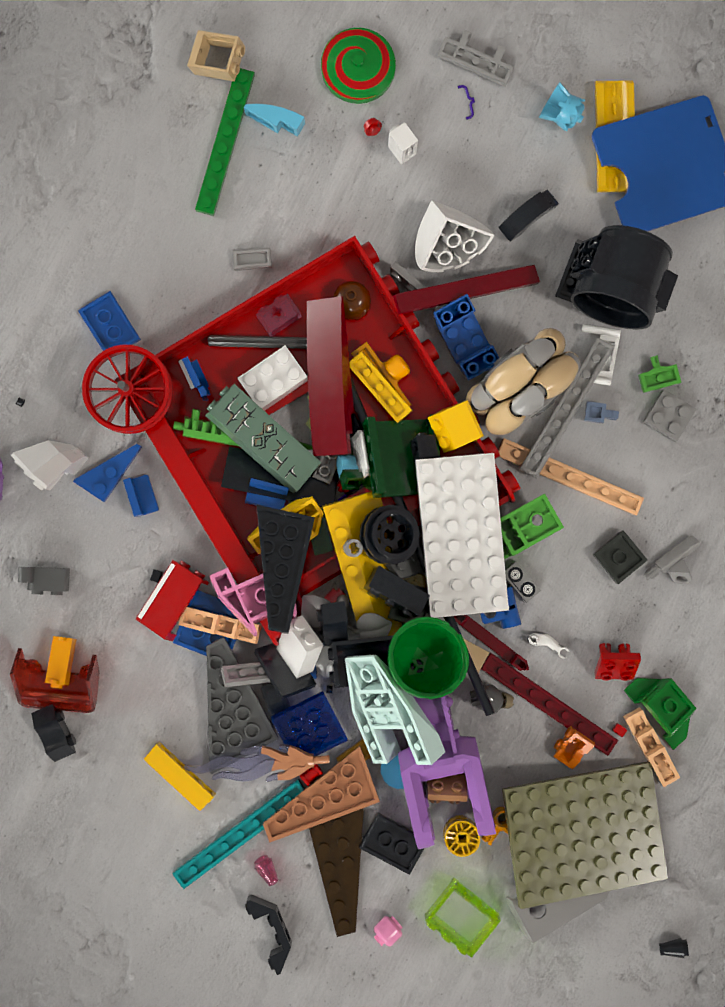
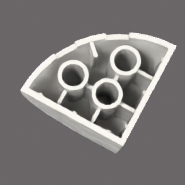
(449, 238)

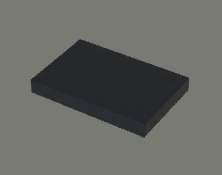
(280, 674)
(391, 843)

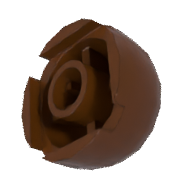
(355, 299)

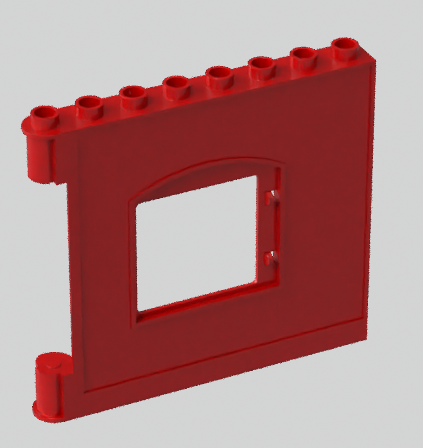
(201, 464)

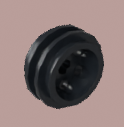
(373, 536)

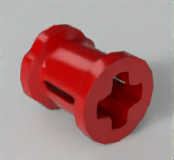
(310, 774)

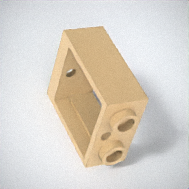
(200, 51)

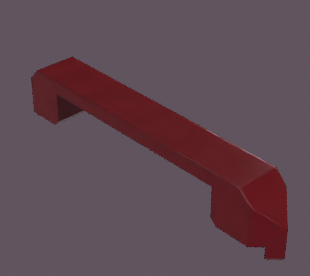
(492, 642)

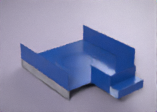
(195, 377)

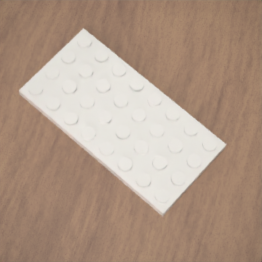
(461, 535)

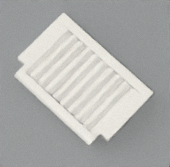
(360, 452)

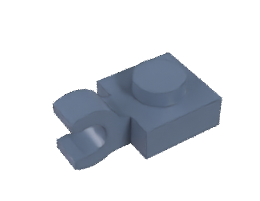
(597, 413)

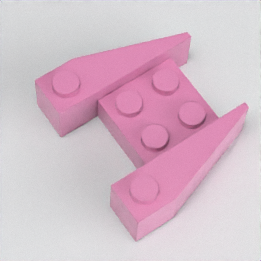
(243, 600)

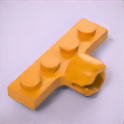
(392, 369)

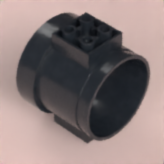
(623, 277)

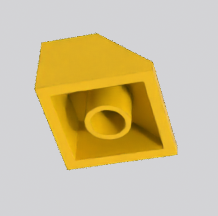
(455, 426)

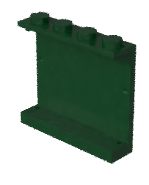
(391, 456)

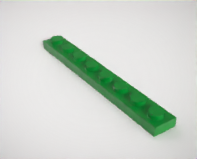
(224, 142)

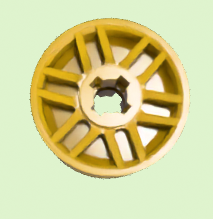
(458, 845)

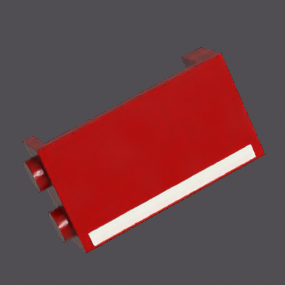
(170, 599)

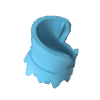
(563, 108)

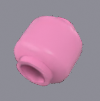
(387, 931)

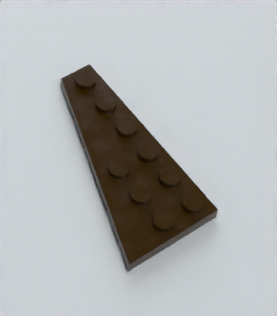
(338, 859)

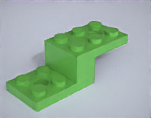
(521, 533)

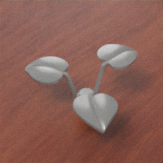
(368, 625)

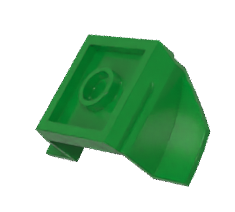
(666, 705)

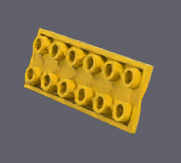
(612, 103)

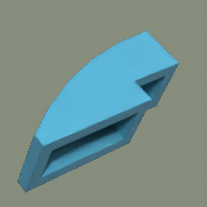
(276, 117)

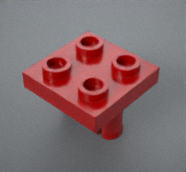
(617, 665)

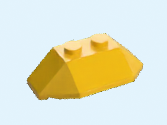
(303, 506)

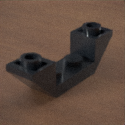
(260, 907)

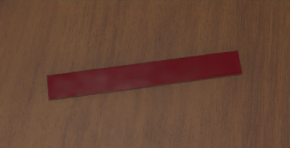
(474, 287)
(548, 703)

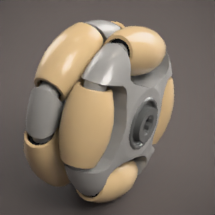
(524, 382)

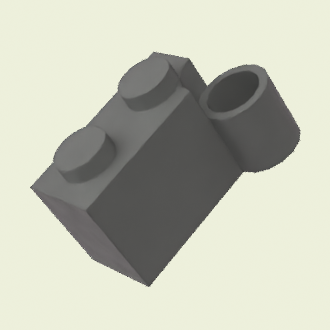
(45, 579)

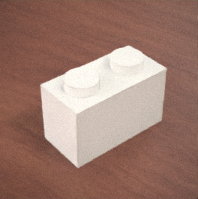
(402, 142)

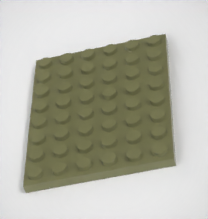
(584, 834)

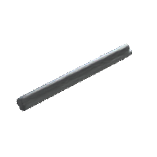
(257, 341)

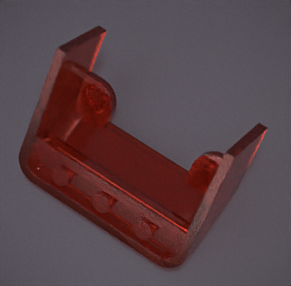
(33, 692)

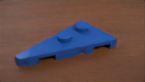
(105, 477)

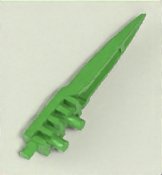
(208, 430)

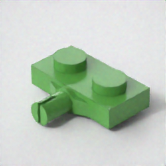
(659, 376)

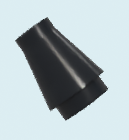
(674, 948)

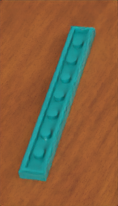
(234, 837)

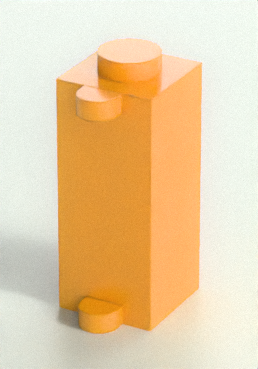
(60, 661)

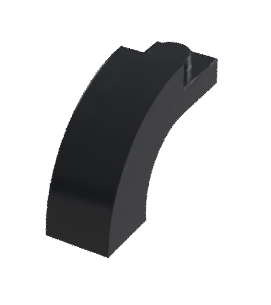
(527, 214)

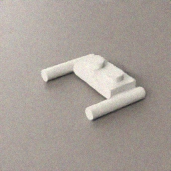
(612, 337)

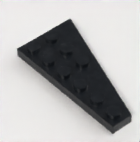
(283, 554)

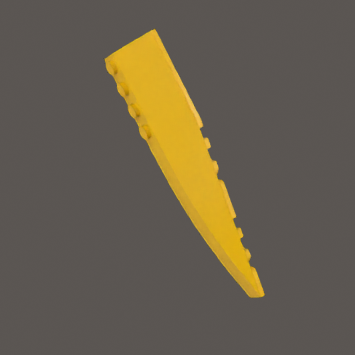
(344, 524)

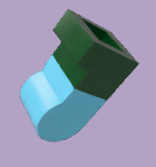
(348, 470)

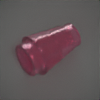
(266, 869)

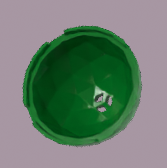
(438, 649)

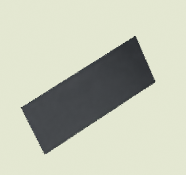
(242, 467)

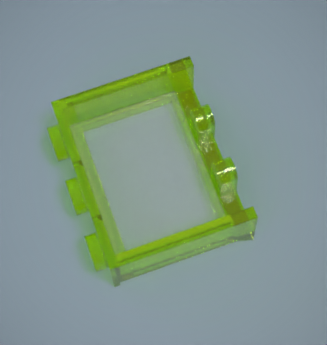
(462, 918)

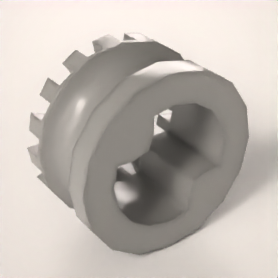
(358, 544)

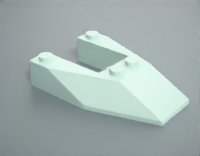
(383, 706)

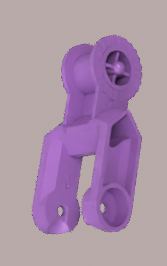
(459, 757)

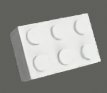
(273, 378)

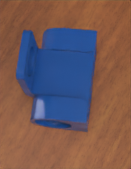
(507, 618)

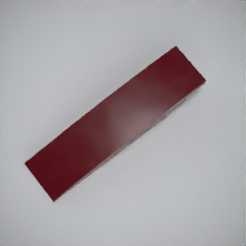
(329, 377)

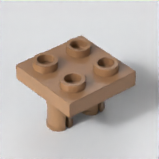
(448, 789)

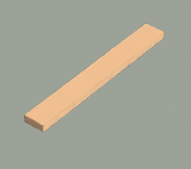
(575, 479)

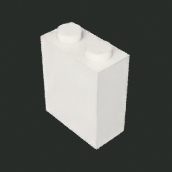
(300, 647)

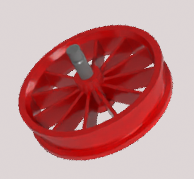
(127, 389)

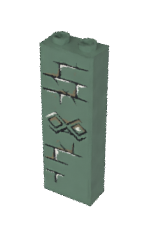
(262, 438)

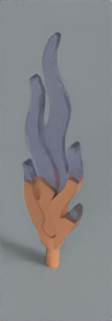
(268, 759)

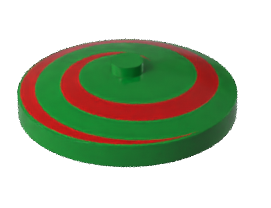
(358, 65)

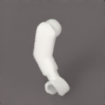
(546, 640)

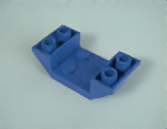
(465, 337)

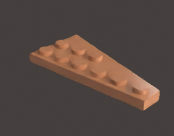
(332, 795)

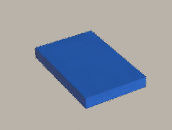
(108, 322)

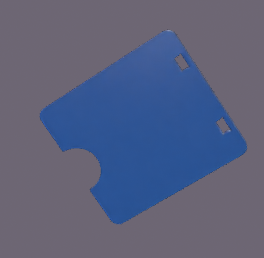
(669, 163)

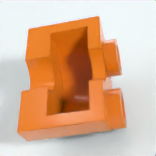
(572, 747)

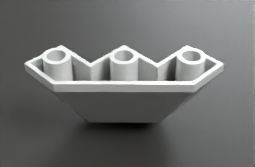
(49, 461)

